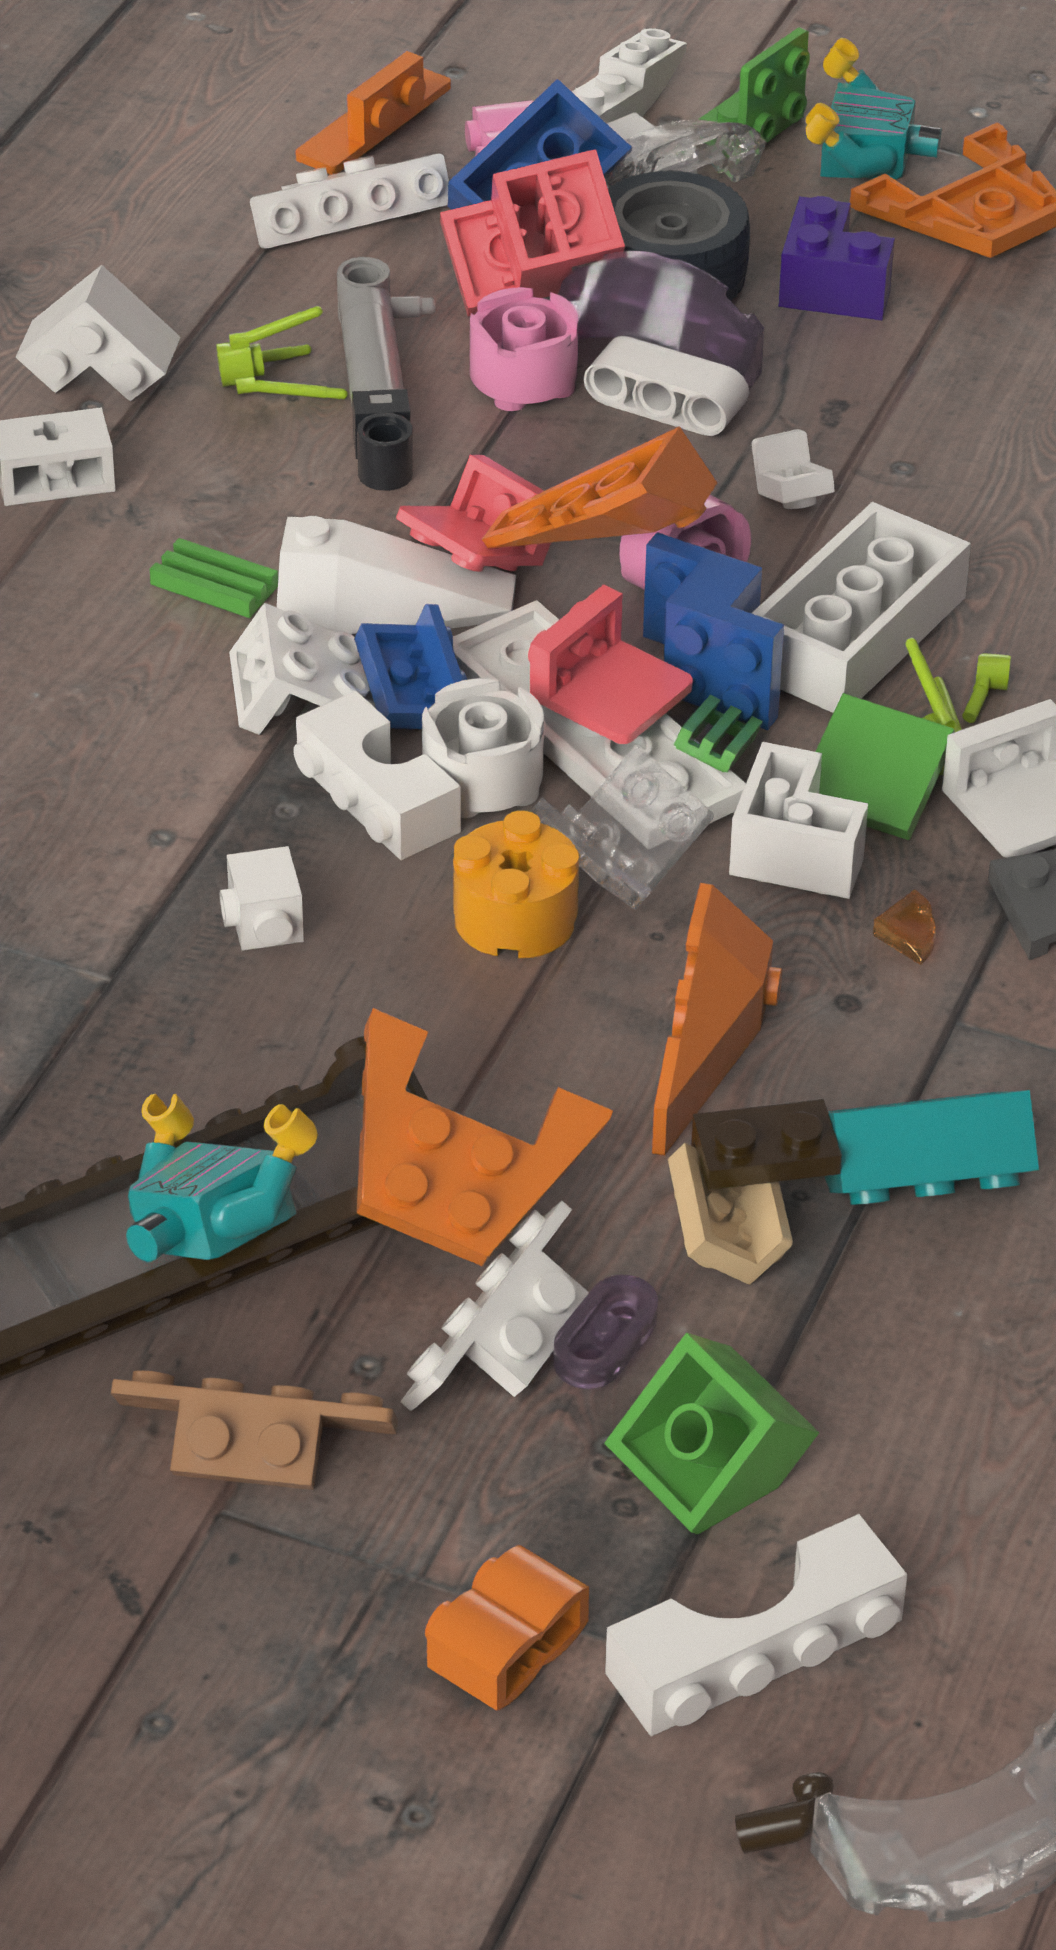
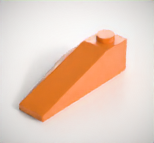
(624, 496)
(715, 1010)

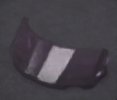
(666, 306)

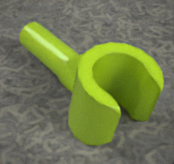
(991, 674)

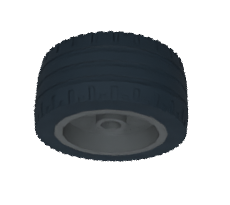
(686, 220)

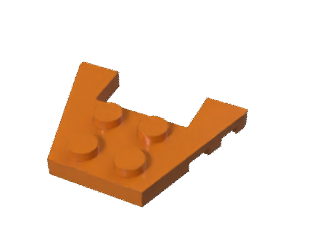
(978, 212)
(445, 1172)

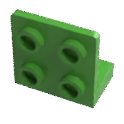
(770, 88)

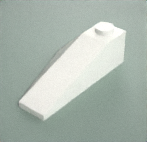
(358, 575)

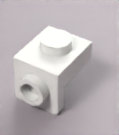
(786, 471)

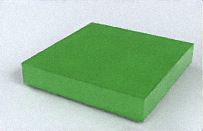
(882, 761)

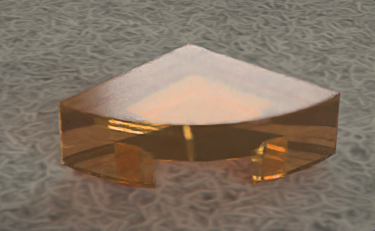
(908, 927)

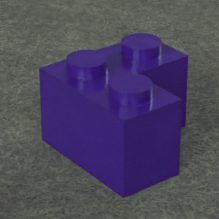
(832, 268)

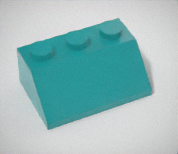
(934, 1144)

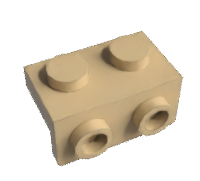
(731, 1227)

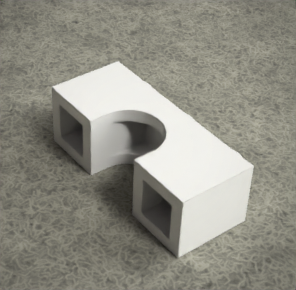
(350, 756)

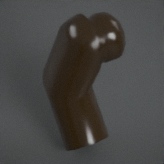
(784, 1822)

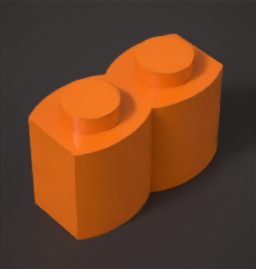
(506, 1626)

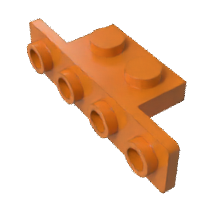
(374, 112)

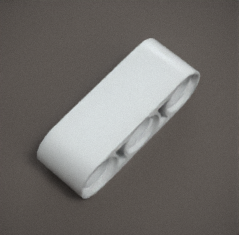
(666, 385)

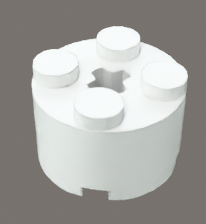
(486, 743)

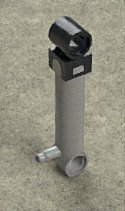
(374, 370)

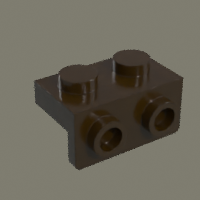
(766, 1144)

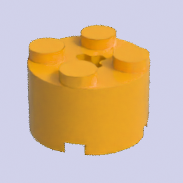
(515, 886)

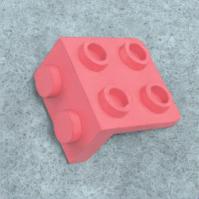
(478, 501)
(596, 677)

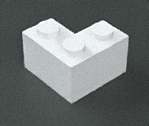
(101, 328)
(791, 831)

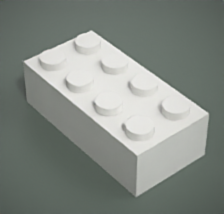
(862, 601)

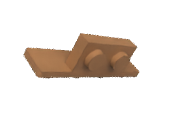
(248, 1434)

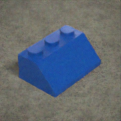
(548, 129)

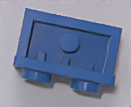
(408, 665)

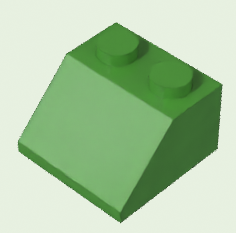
(709, 1434)

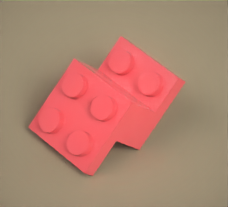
(532, 228)

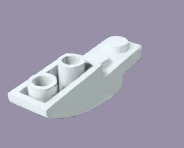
(632, 75)

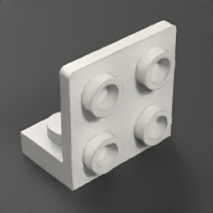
(287, 656)

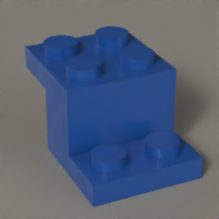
(704, 617)

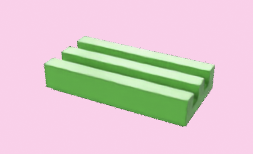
(214, 578)
(722, 724)

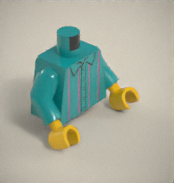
(865, 127)
(209, 1195)

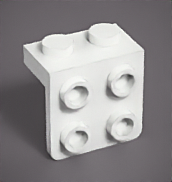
(1006, 778)

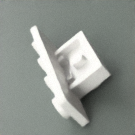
(349, 199)
(513, 1319)

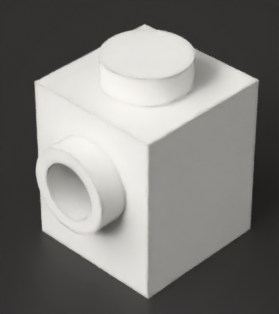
(263, 898)

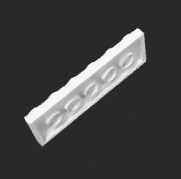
(501, 653)

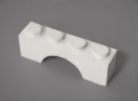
(683, 1663)

